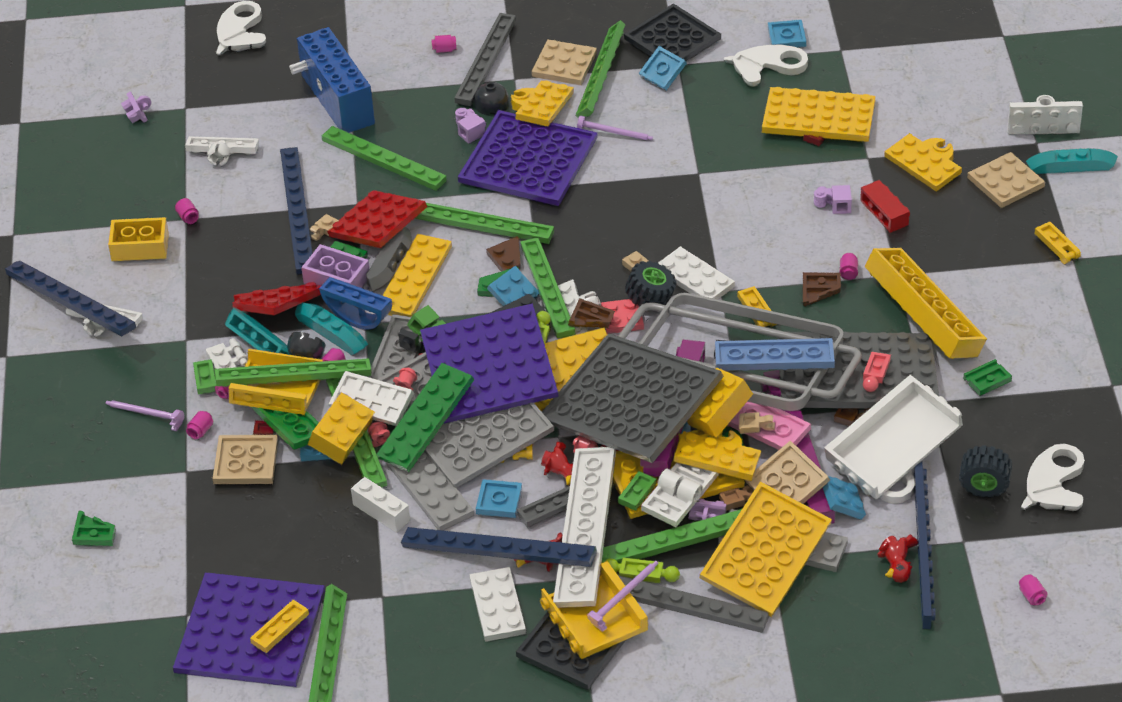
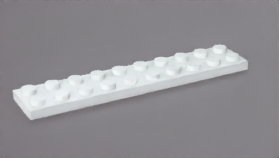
(585, 524)

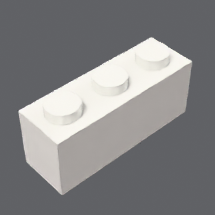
(380, 504)

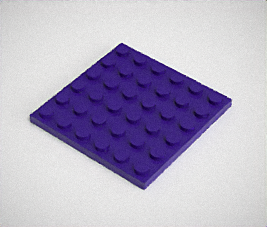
(527, 158)
(501, 354)
(230, 613)

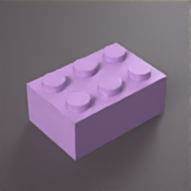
(333, 263)

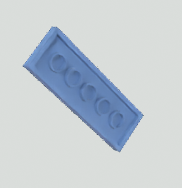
(774, 354)

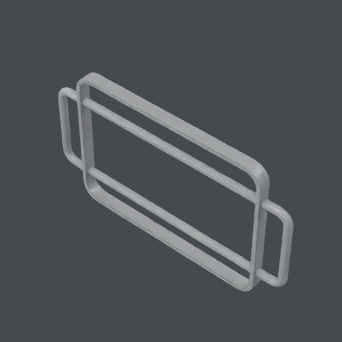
(758, 314)

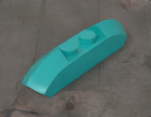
(1072, 161)
(330, 327)
(254, 332)

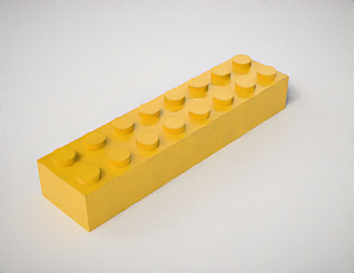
(925, 303)

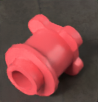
(406, 378)
(378, 433)
(581, 442)

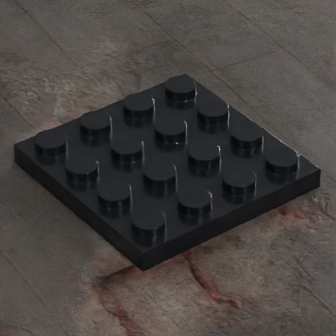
(673, 31)
(553, 654)

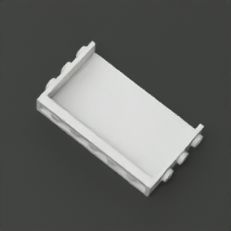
(893, 436)

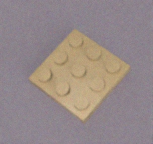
(564, 62)
(1006, 179)
(245, 459)
(790, 474)

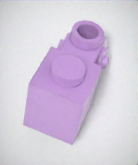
(469, 125)
(837, 196)

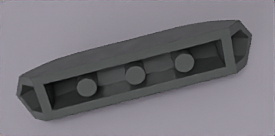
(387, 260)

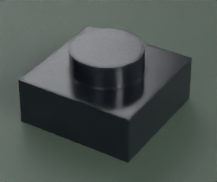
(409, 340)

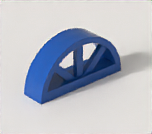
(343, 297)

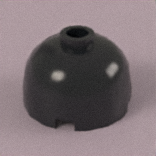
(491, 98)
(302, 345)

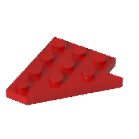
(275, 300)

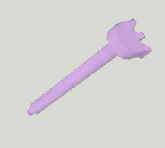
(582, 123)
(177, 416)
(596, 618)

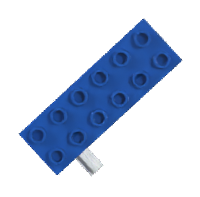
(335, 80)

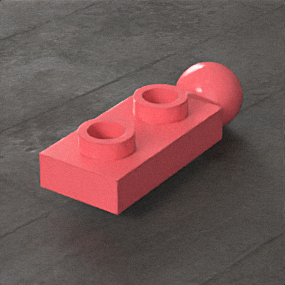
(875, 370)

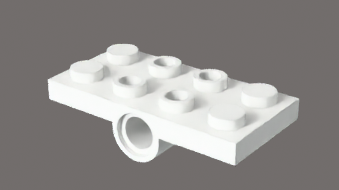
(1044, 117)
(677, 492)

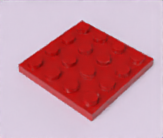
(377, 218)

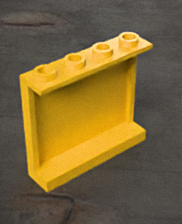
(278, 396)
(622, 621)

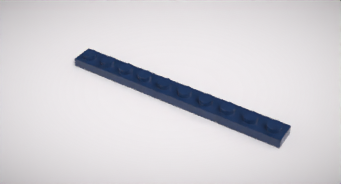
(296, 206)
(71, 298)
(499, 546)
(924, 550)

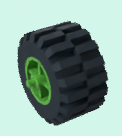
(650, 283)
(985, 471)

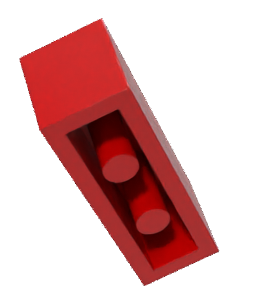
(885, 206)

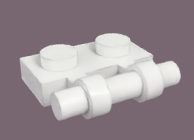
(222, 355)

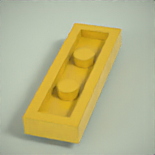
(279, 626)

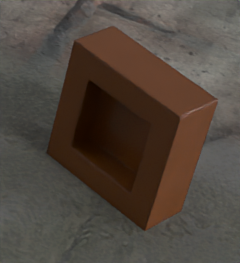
(846, 415)

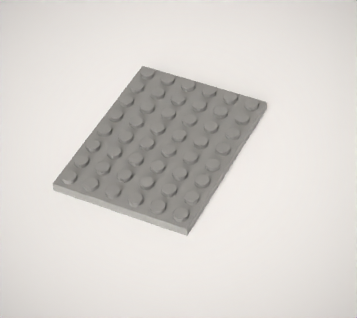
(480, 442)

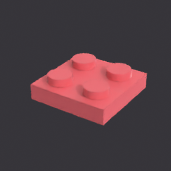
(623, 312)

